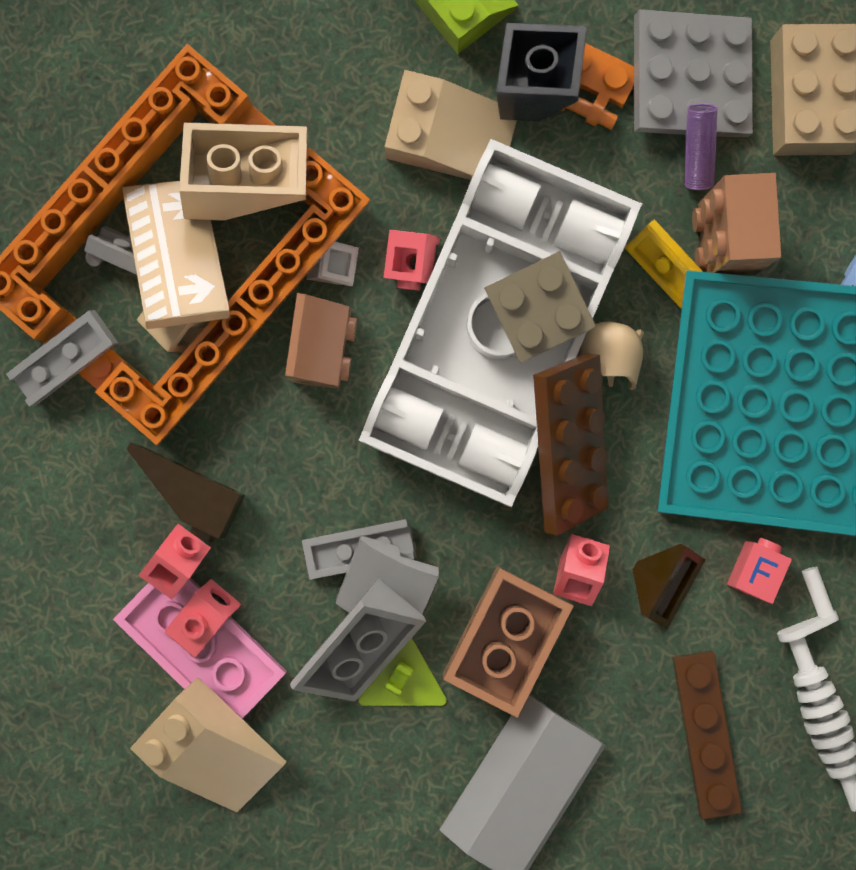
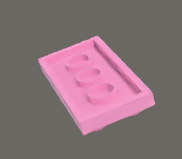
(229, 663)

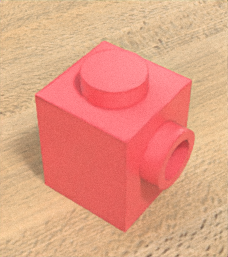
(174, 561)
(581, 570)

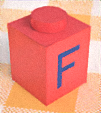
(760, 570)

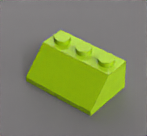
(465, 20)

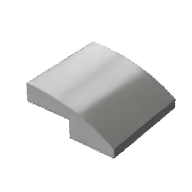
(381, 560)

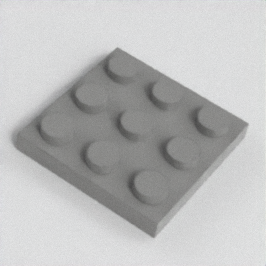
(691, 62)

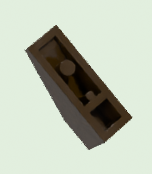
(192, 496)

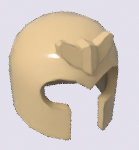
(618, 349)

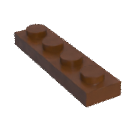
(706, 734)

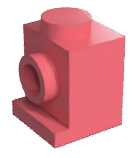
(401, 249)

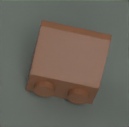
(320, 342)

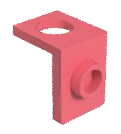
(201, 618)

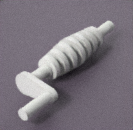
(827, 721)

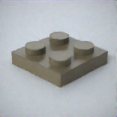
(540, 307)

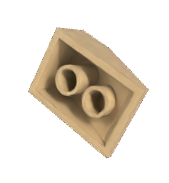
(443, 126)
(240, 169)
(208, 749)

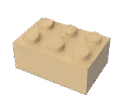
(814, 89)

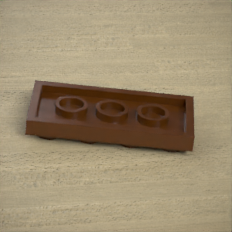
(571, 442)

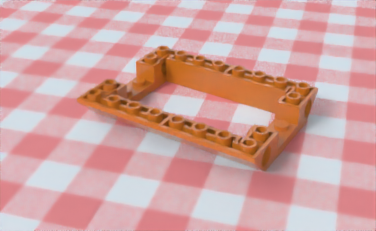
(95, 189)

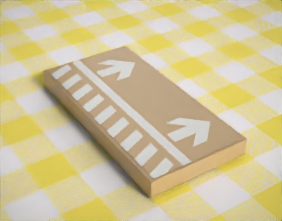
(173, 258)

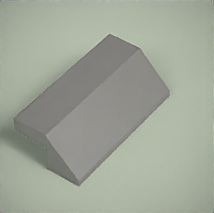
(522, 788)

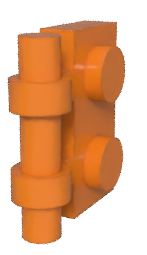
(608, 80)

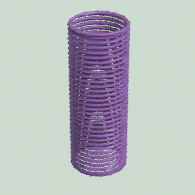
(698, 170)

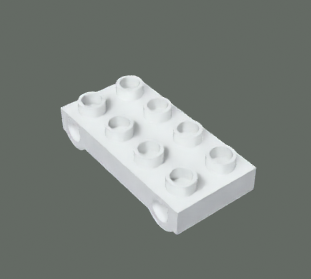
(456, 387)

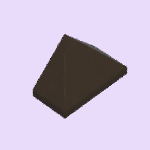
(664, 582)

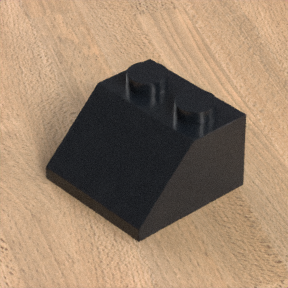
(539, 70)

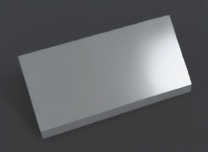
(360, 645)

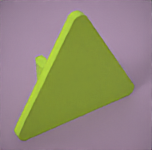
(404, 682)

